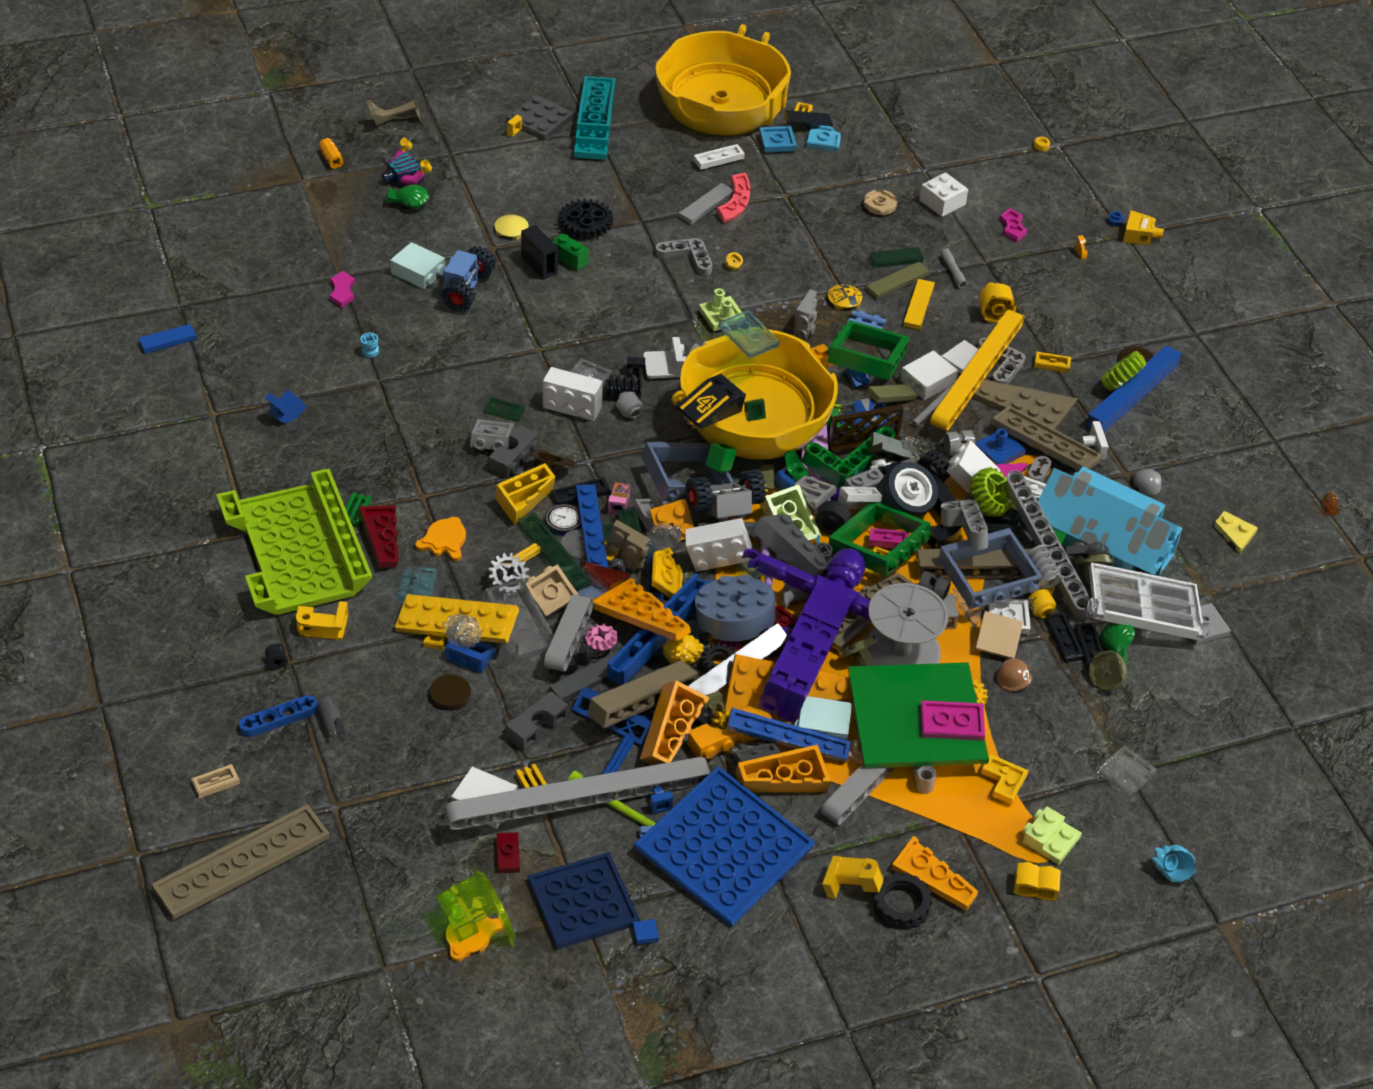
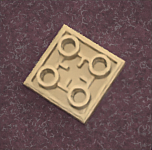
(999, 635)

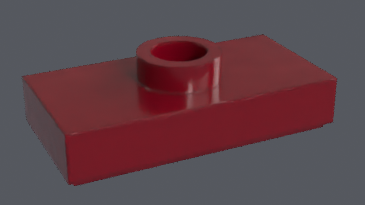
(508, 852)

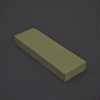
(892, 393)

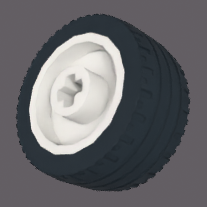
(909, 489)

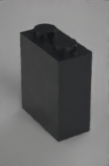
(539, 252)

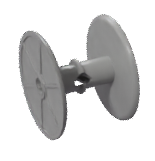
(906, 625)

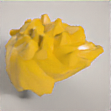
(685, 649)

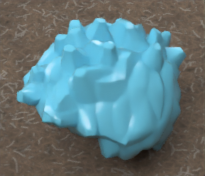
(1175, 863)

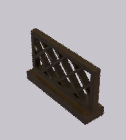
(850, 441)

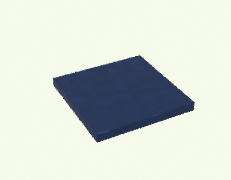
(583, 900)

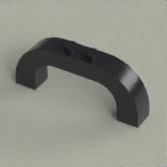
(940, 534)

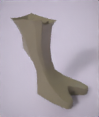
(402, 112)

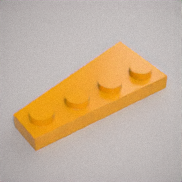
(936, 874)

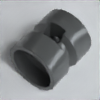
(938, 585)

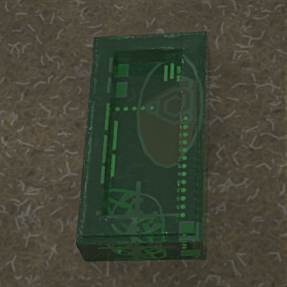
(504, 409)

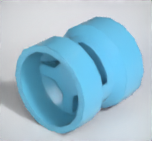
(369, 345)

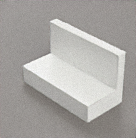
(858, 496)

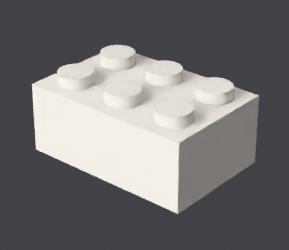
(572, 394)
(717, 544)

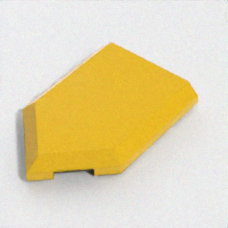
(665, 572)

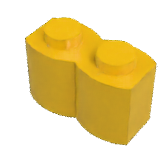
(1037, 881)

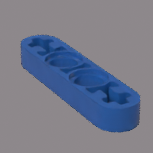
(279, 718)

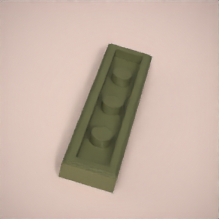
(897, 280)

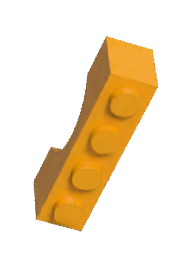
(709, 741)

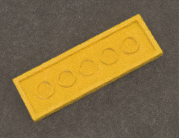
(427, 614)

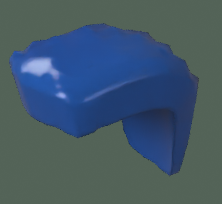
(783, 481)

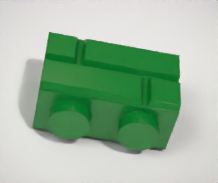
(571, 252)

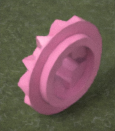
(596, 641)

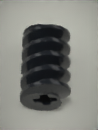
(620, 386)

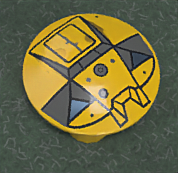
(844, 296)

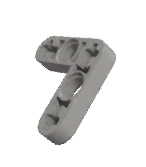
(663, 250)
(1014, 362)

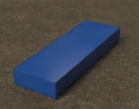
(167, 338)

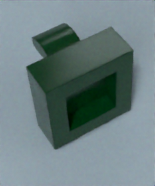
(755, 409)

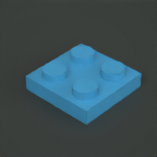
(777, 139)

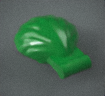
(410, 196)
(1117, 638)

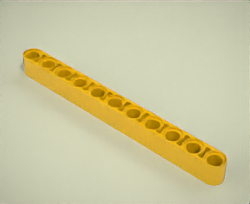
(977, 370)

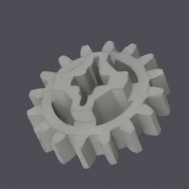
(501, 570)

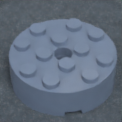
(735, 608)

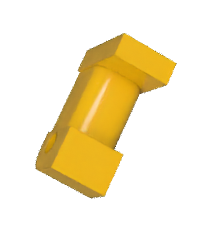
(322, 625)
(853, 872)

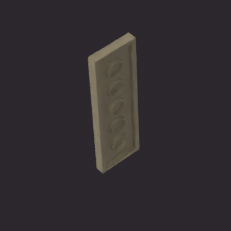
(1046, 439)

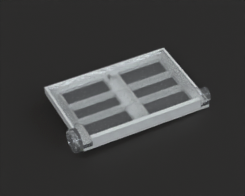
(1145, 602)

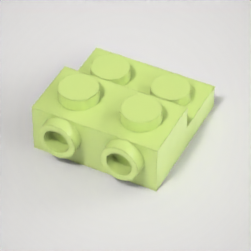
(1050, 835)

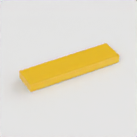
(919, 304)

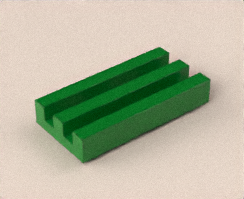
(367, 500)

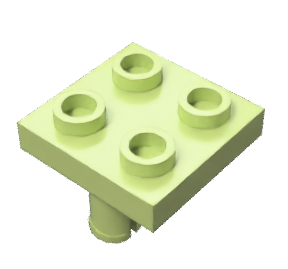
(718, 309)

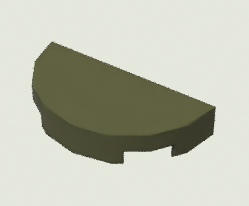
(768, 472)

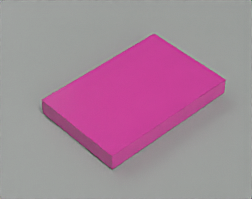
(952, 720)

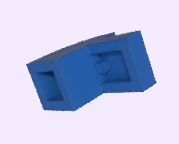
(286, 407)

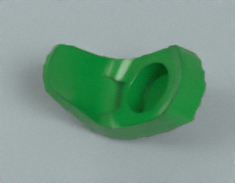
(794, 466)

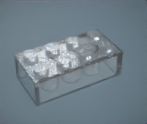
(531, 631)

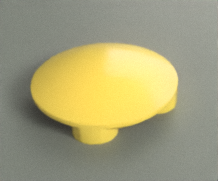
(510, 226)

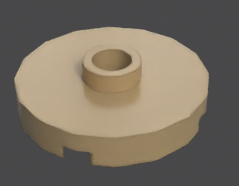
(880, 202)

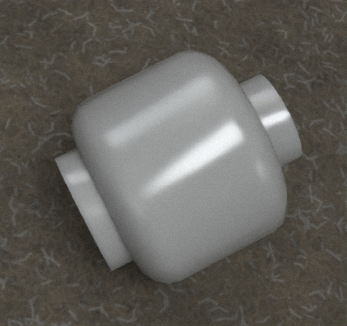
(629, 405)

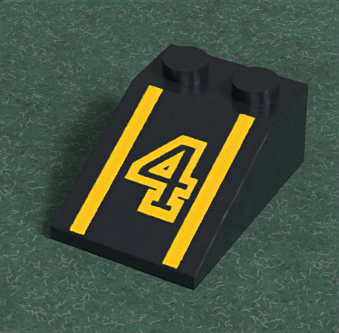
(712, 402)

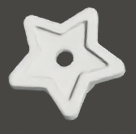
(878, 463)

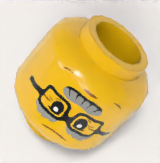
(1041, 603)

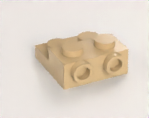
(550, 590)

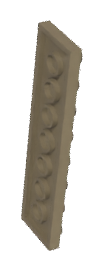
(240, 861)

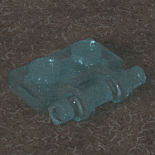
(424, 584)

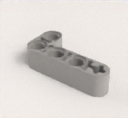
(970, 517)

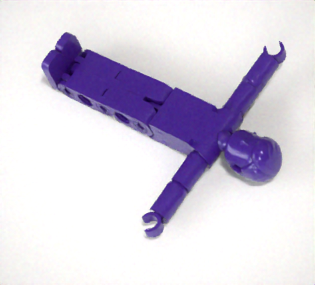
(816, 627)

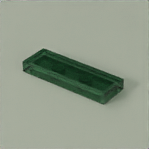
(896, 257)

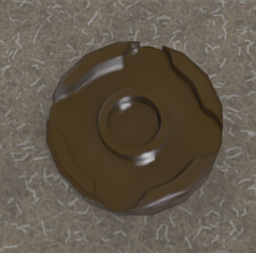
(450, 692)

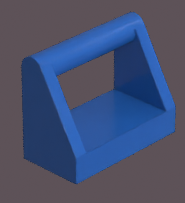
(471, 658)

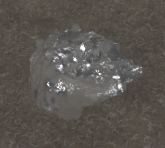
(665, 536)
(462, 630)

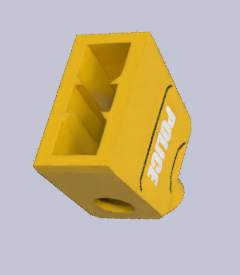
(1141, 229)

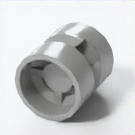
(953, 439)

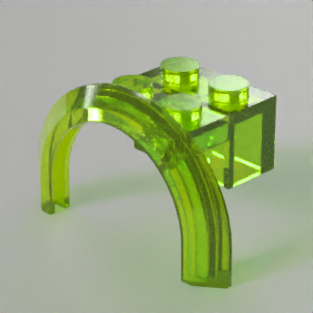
(471, 902)

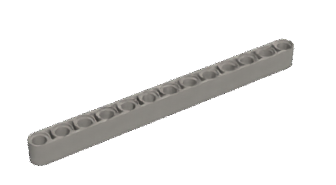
(575, 793)

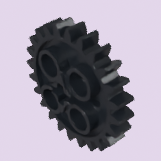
(586, 218)

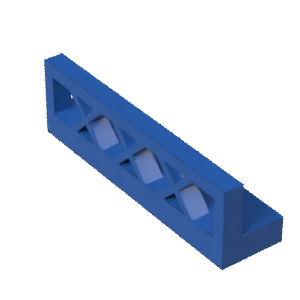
(638, 719)

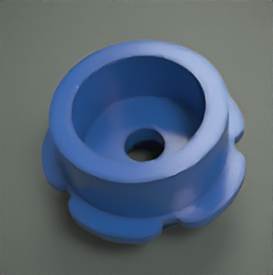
(1115, 218)

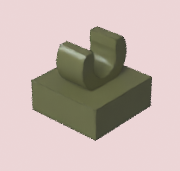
(714, 703)

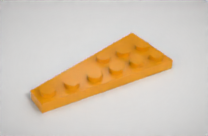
(641, 609)
(751, 674)

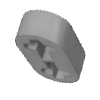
(1041, 471)

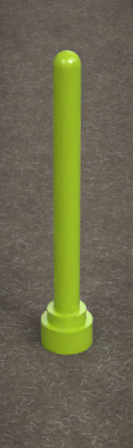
(620, 806)

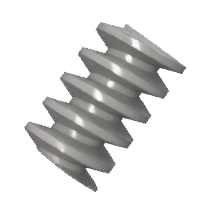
(1043, 564)

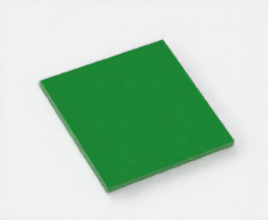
(890, 714)

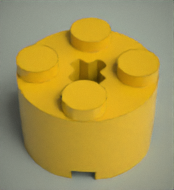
(995, 301)

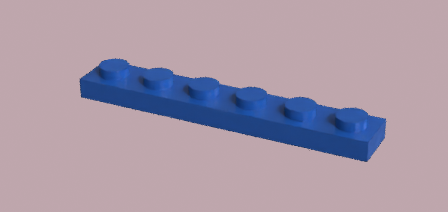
(591, 525)
(787, 734)

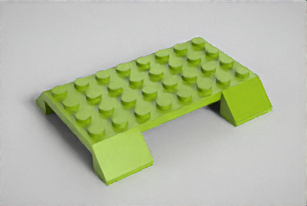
(300, 544)

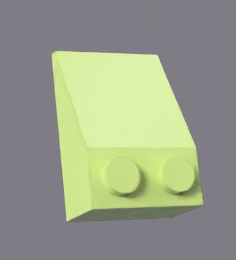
(794, 505)

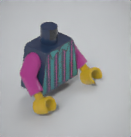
(404, 168)

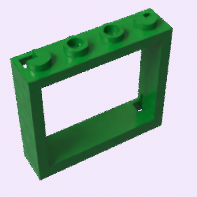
(863, 362)
(868, 515)

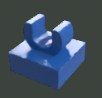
(660, 801)

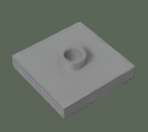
(1217, 626)

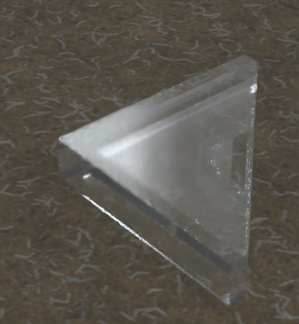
(972, 614)

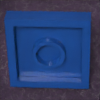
(1000, 447)

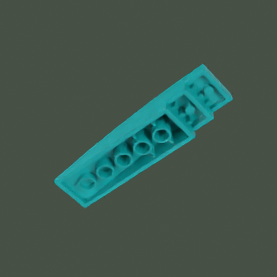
(594, 118)

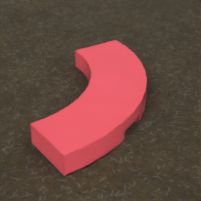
(739, 200)

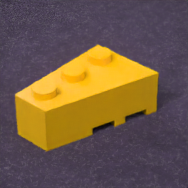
(524, 491)

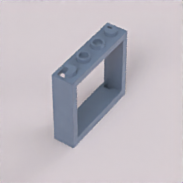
(676, 452)
(996, 541)

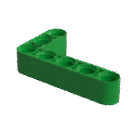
(838, 470)

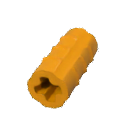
(331, 153)

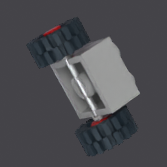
(726, 499)

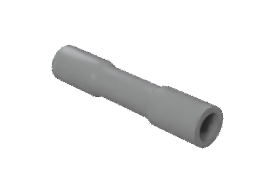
(950, 262)

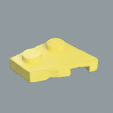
(1235, 530)

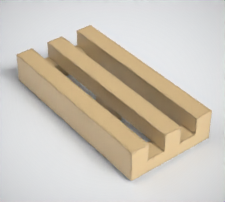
(216, 784)

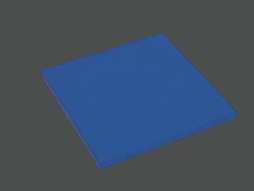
(724, 846)

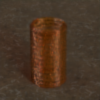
(1330, 505)

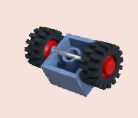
(462, 275)

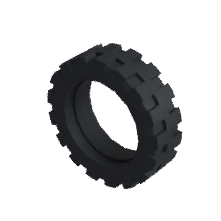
(898, 919)

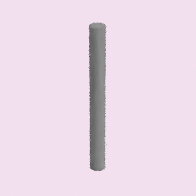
(924, 414)

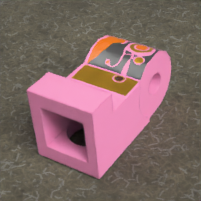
(619, 497)

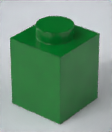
(721, 457)

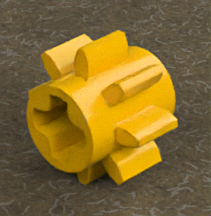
(718, 719)

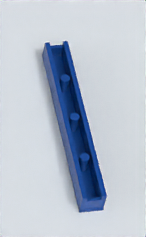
(1135, 388)
(646, 643)

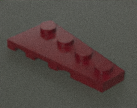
(381, 532)

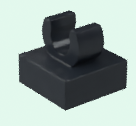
(636, 363)

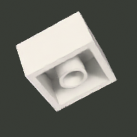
(943, 194)

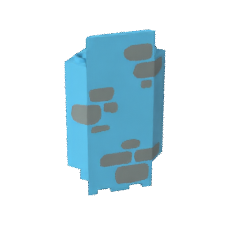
(1107, 512)

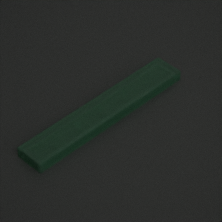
(554, 550)

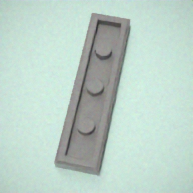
(706, 203)

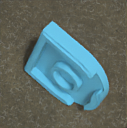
(824, 138)

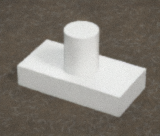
(1096, 439)

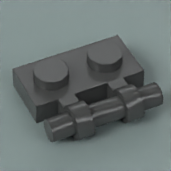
(1080, 549)
(758, 749)

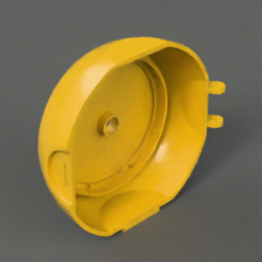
(726, 65)
(790, 380)

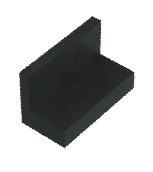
(888, 448)

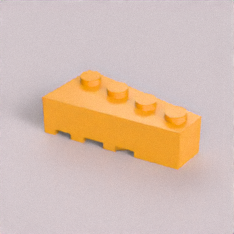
(672, 720)
(785, 772)

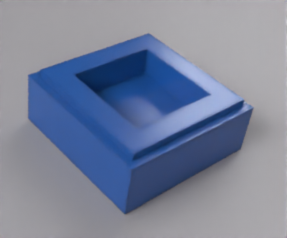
(645, 931)

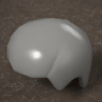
(1147, 481)

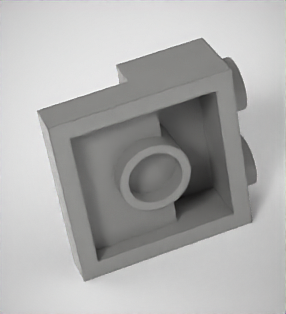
(806, 316)
(491, 435)

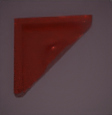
(606, 576)

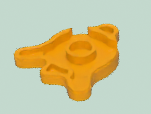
(444, 536)
(479, 941)

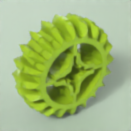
(1123, 371)
(990, 492)

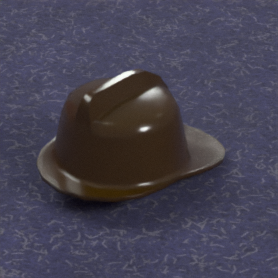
(553, 462)

